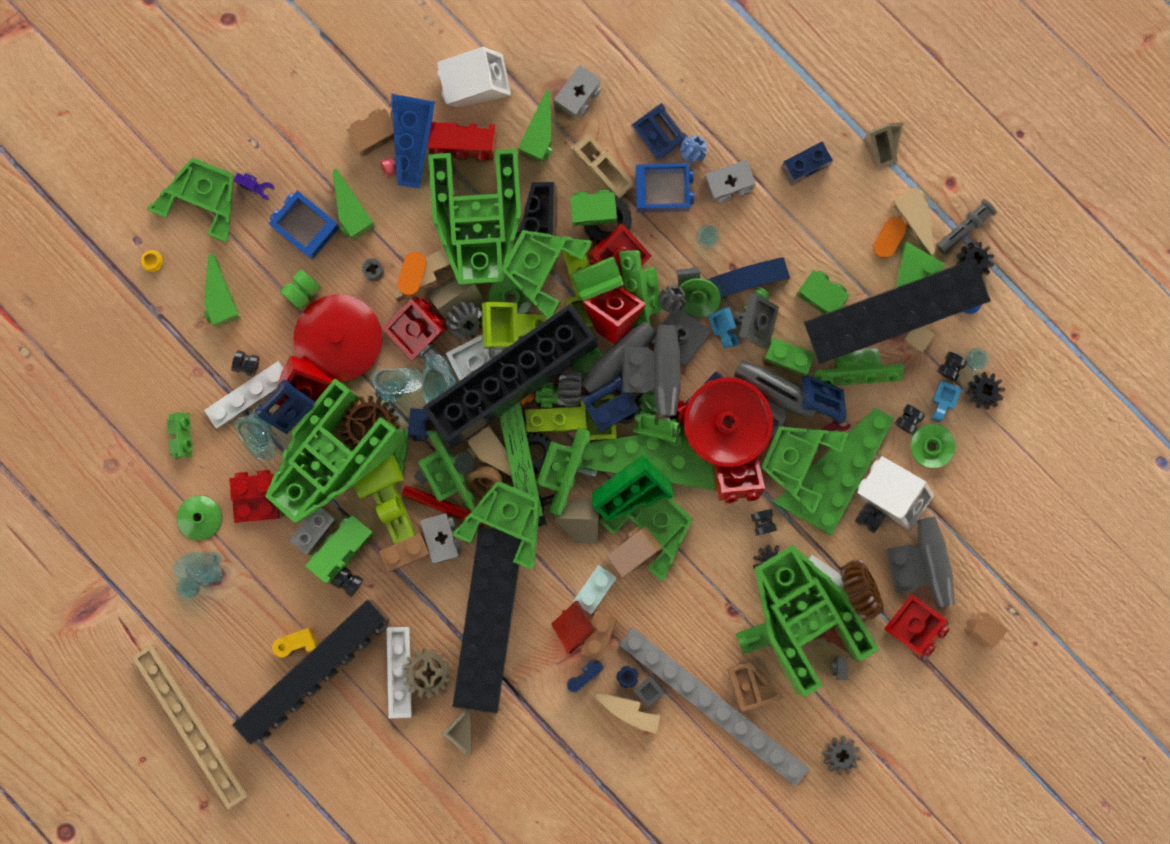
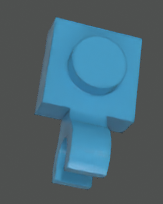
(723, 324)
(946, 397)

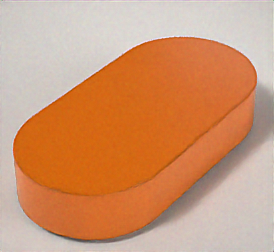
(889, 237)
(412, 273)

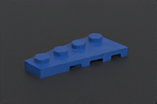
(411, 133)

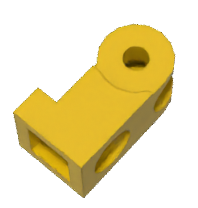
(288, 644)

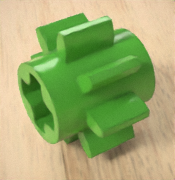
(547, 395)
(648, 403)

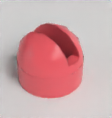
(387, 167)

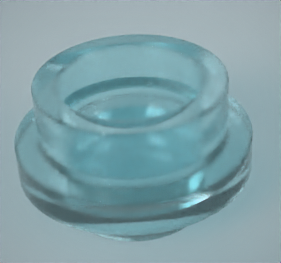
(707, 235)
(977, 358)
(464, 463)
(187, 588)

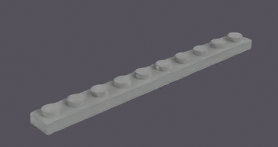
(714, 706)

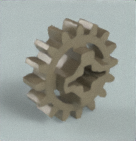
(426, 664)

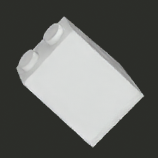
(473, 77)
(895, 492)

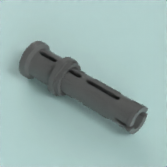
(972, 221)

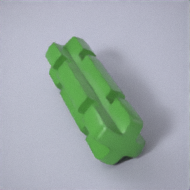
(401, 451)

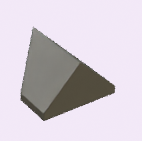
(884, 143)
(580, 521)
(461, 732)

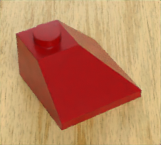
(614, 312)
(304, 378)

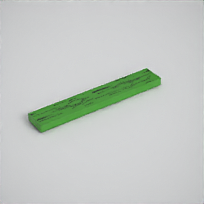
(519, 452)

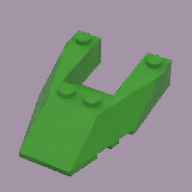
(476, 228)
(320, 465)
(801, 605)

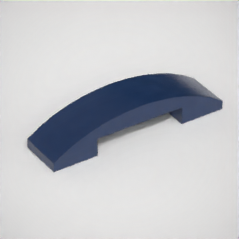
(751, 277)

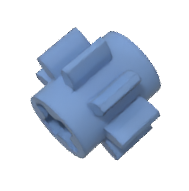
(693, 149)

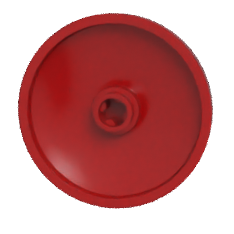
(339, 337)
(728, 422)

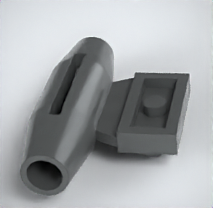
(610, 363)
(655, 370)
(779, 392)
(922, 564)

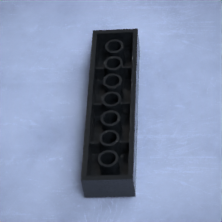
(897, 311)
(510, 376)
(487, 622)
(310, 672)

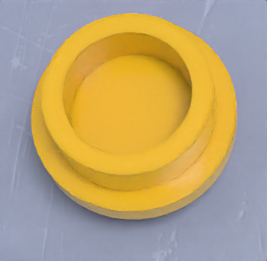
(152, 261)

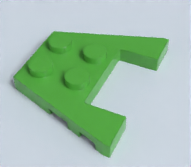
(205, 188)
(534, 260)
(793, 455)
(509, 512)
(665, 522)

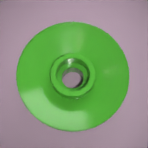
(501, 290)
(702, 304)
(943, 443)
(209, 522)

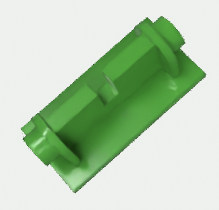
(662, 429)
(181, 445)
(753, 638)

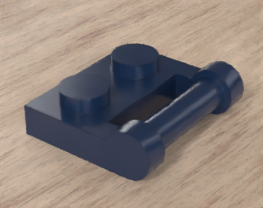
(654, 136)
(826, 394)
(612, 411)
(289, 412)
(590, 670)

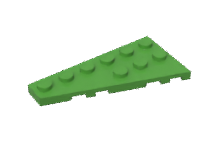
(673, 459)
(839, 473)

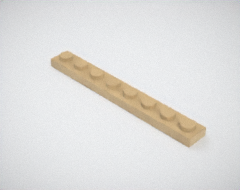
(190, 726)

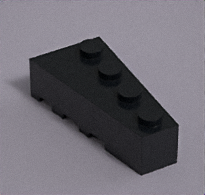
(541, 210)

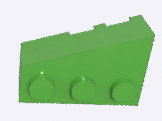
(915, 264)
(339, 549)

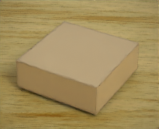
(919, 338)

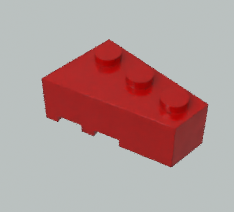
(463, 141)

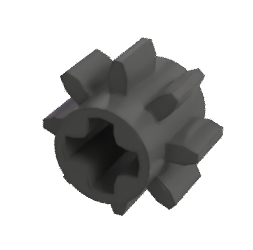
(672, 299)

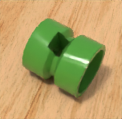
(300, 290)

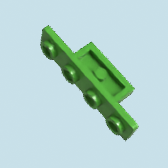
(641, 284)
(860, 368)
(560, 469)
(442, 475)

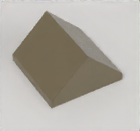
(452, 293)

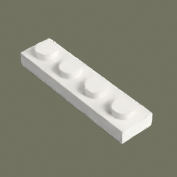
(245, 396)
(397, 652)

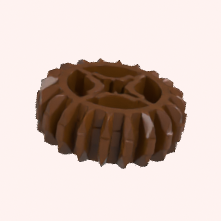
(373, 415)
(861, 589)

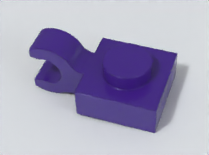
(249, 183)

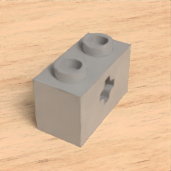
(580, 80)
(738, 173)
(431, 529)
(313, 531)

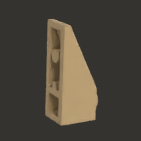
(915, 213)
(489, 450)

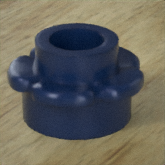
(632, 681)

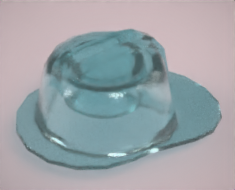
(436, 377)
(395, 382)
(256, 436)
(200, 567)

